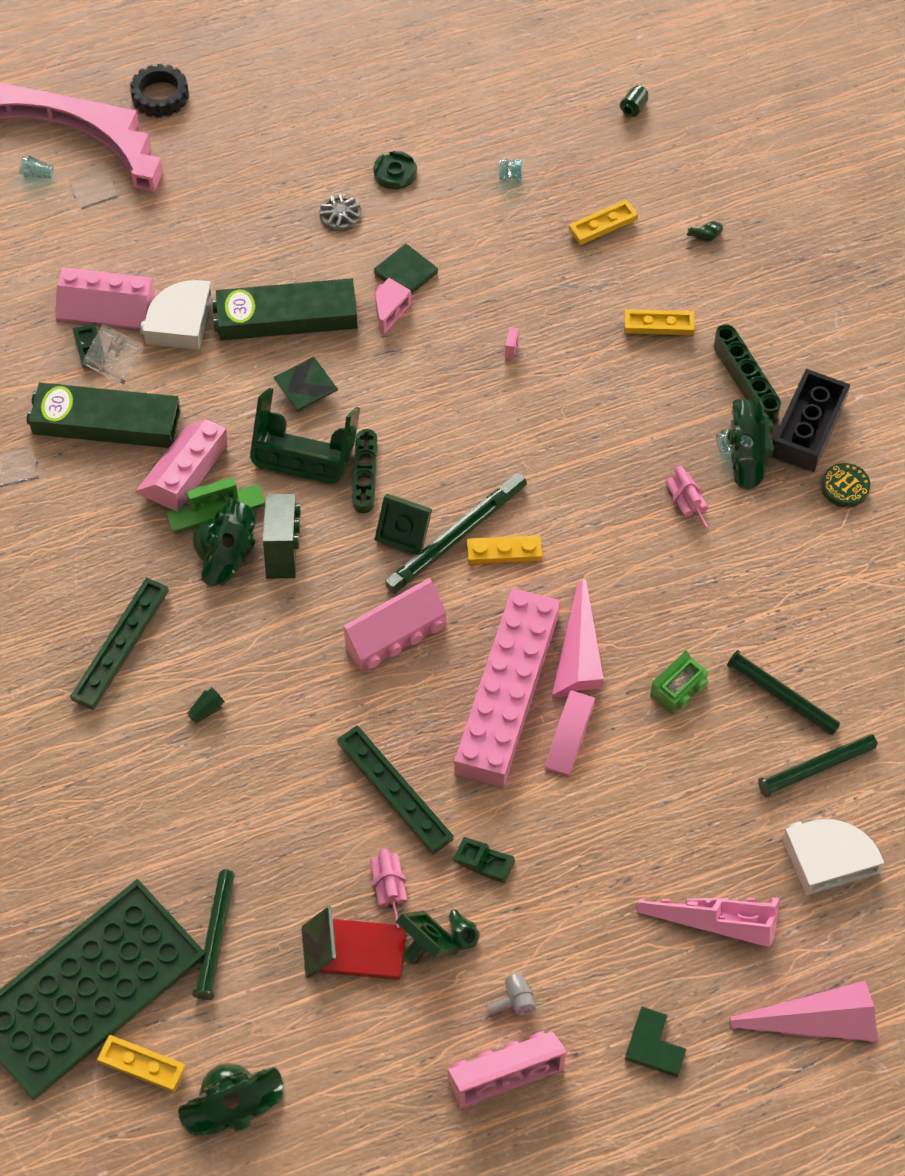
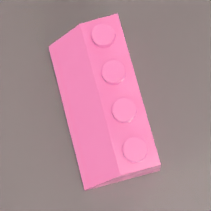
(103, 298)
(184, 464)
(394, 625)
(506, 1069)

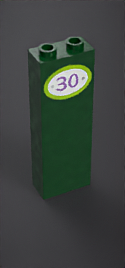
(285, 309)
(104, 415)

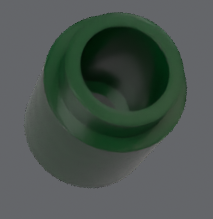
(634, 101)

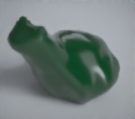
(707, 232)
(464, 931)

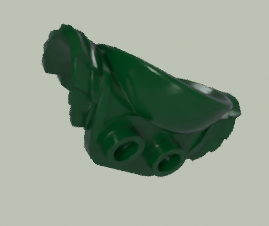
(750, 462)
(223, 561)
(208, 1112)

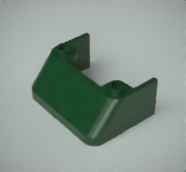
(299, 455)

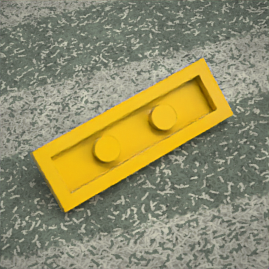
(603, 222)
(659, 322)
(504, 549)
(141, 1063)

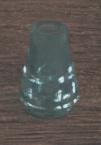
(35, 168)

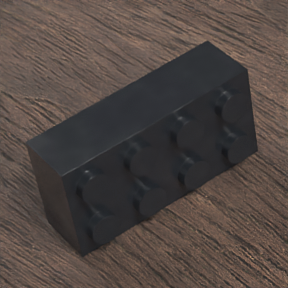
(810, 420)

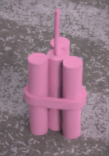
(686, 493)
(388, 880)

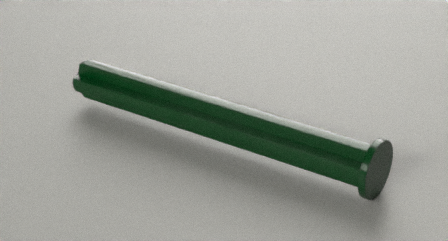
(783, 693)
(817, 764)
(214, 936)

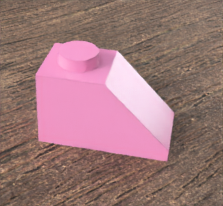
(391, 302)

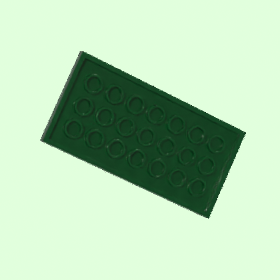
(91, 986)

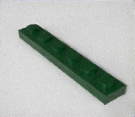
(119, 643)
(395, 789)

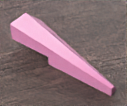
(580, 658)
(731, 918)
(833, 1013)

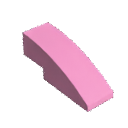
(570, 733)

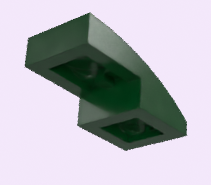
(84, 337)
(484, 861)

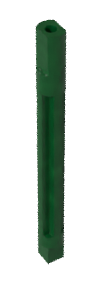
(455, 533)

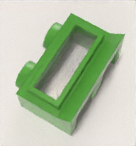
(679, 682)

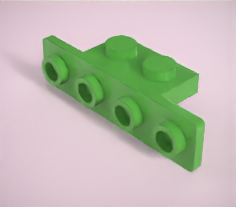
(209, 499)

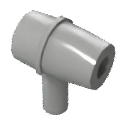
(519, 997)

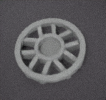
(340, 212)

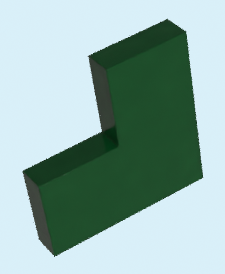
(648, 1049)

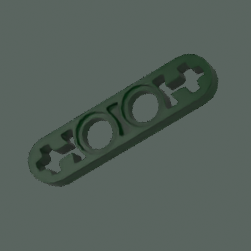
(362, 470)

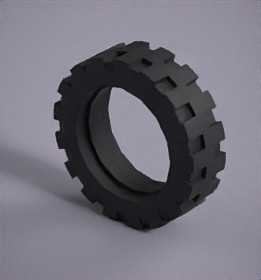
(156, 74)

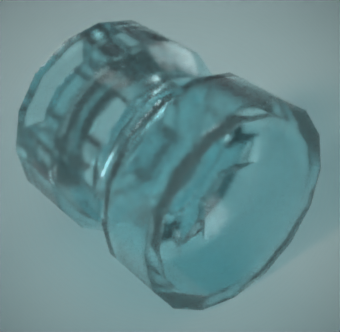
(515, 169)

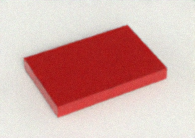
(367, 949)

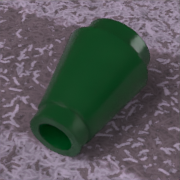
(205, 705)

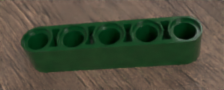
(745, 370)

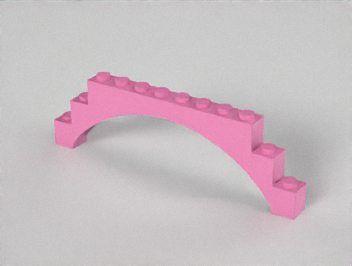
(107, 123)

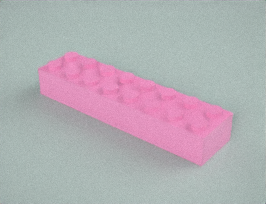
(507, 688)

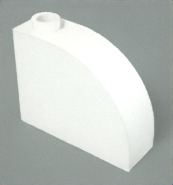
(178, 315)
(830, 854)

